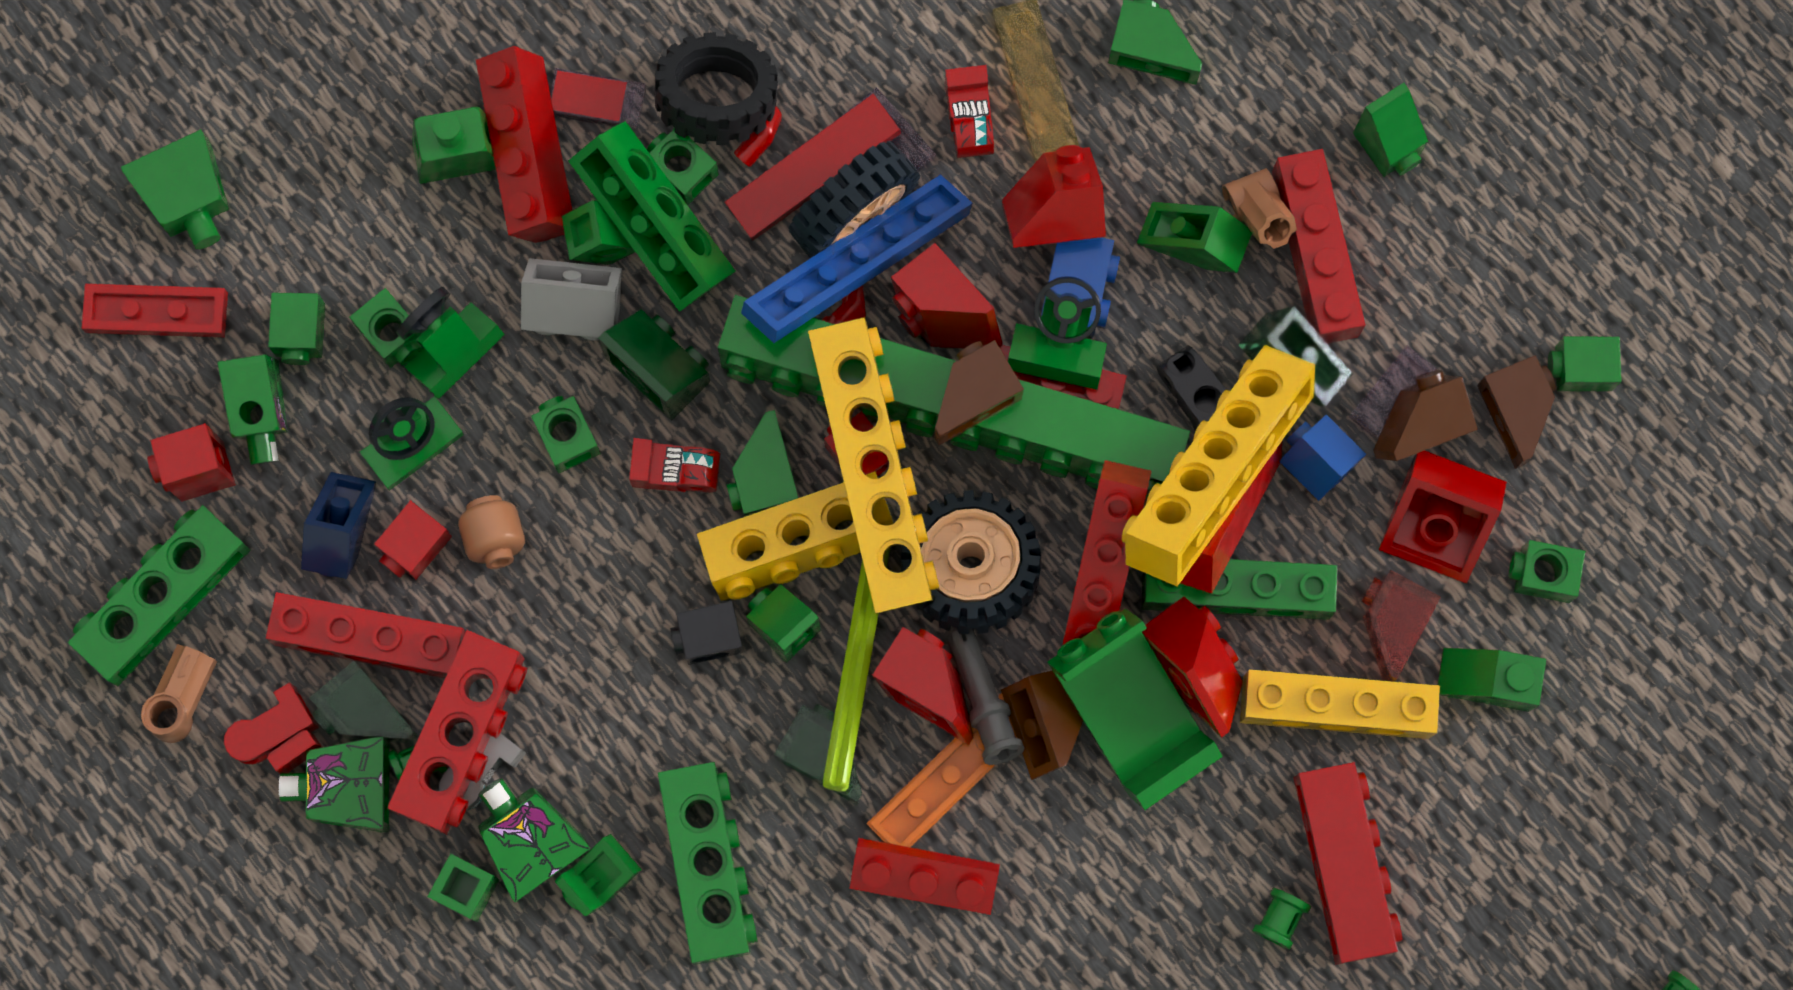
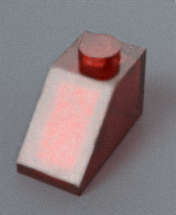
(1396, 620)

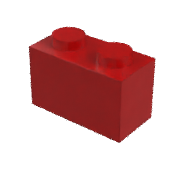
(191, 463)

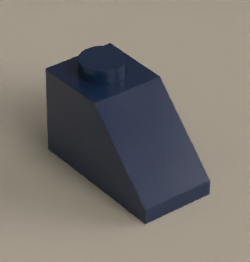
(337, 525)

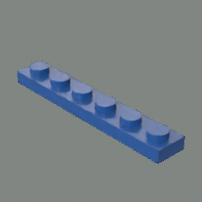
(856, 259)

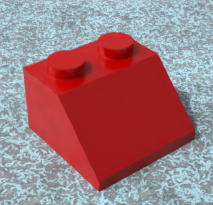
(1057, 200)
(942, 303)
(1443, 516)
(1197, 661)
(923, 680)

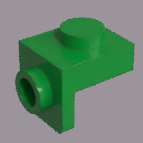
(597, 876)

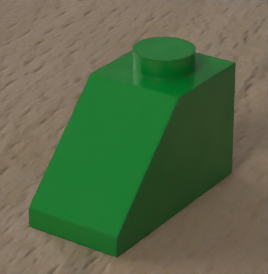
(1153, 43)
(1392, 132)
(1196, 235)
(762, 471)
(782, 621)
(1492, 677)

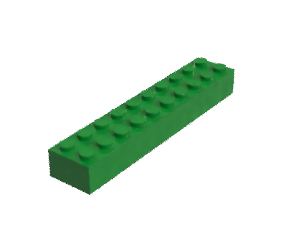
(1042, 427)

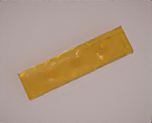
(1034, 77)

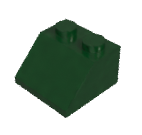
(655, 362)

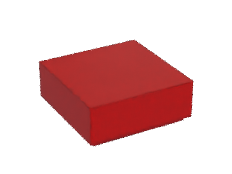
(293, 752)

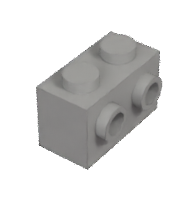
(569, 298)

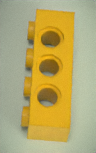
(772, 531)
(1339, 704)

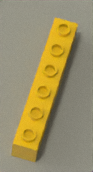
(831, 349)
(1218, 465)

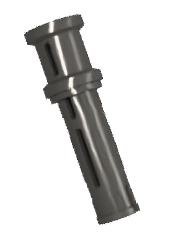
(989, 712)

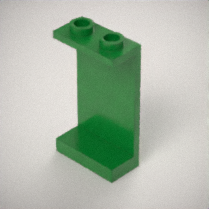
(1132, 709)

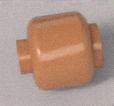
(491, 531)

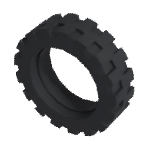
(720, 55)

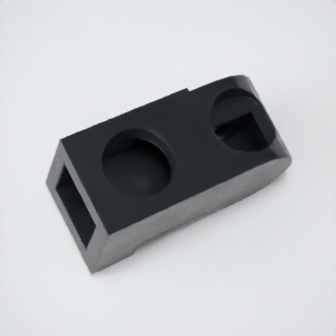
(1191, 384)

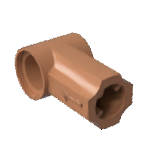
(1260, 207)
(179, 689)

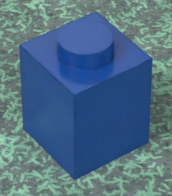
(1321, 456)

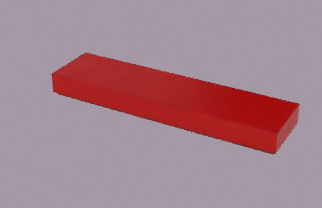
(806, 169)

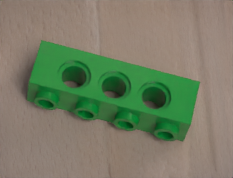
(651, 215)
(1255, 590)
(154, 622)
(679, 792)

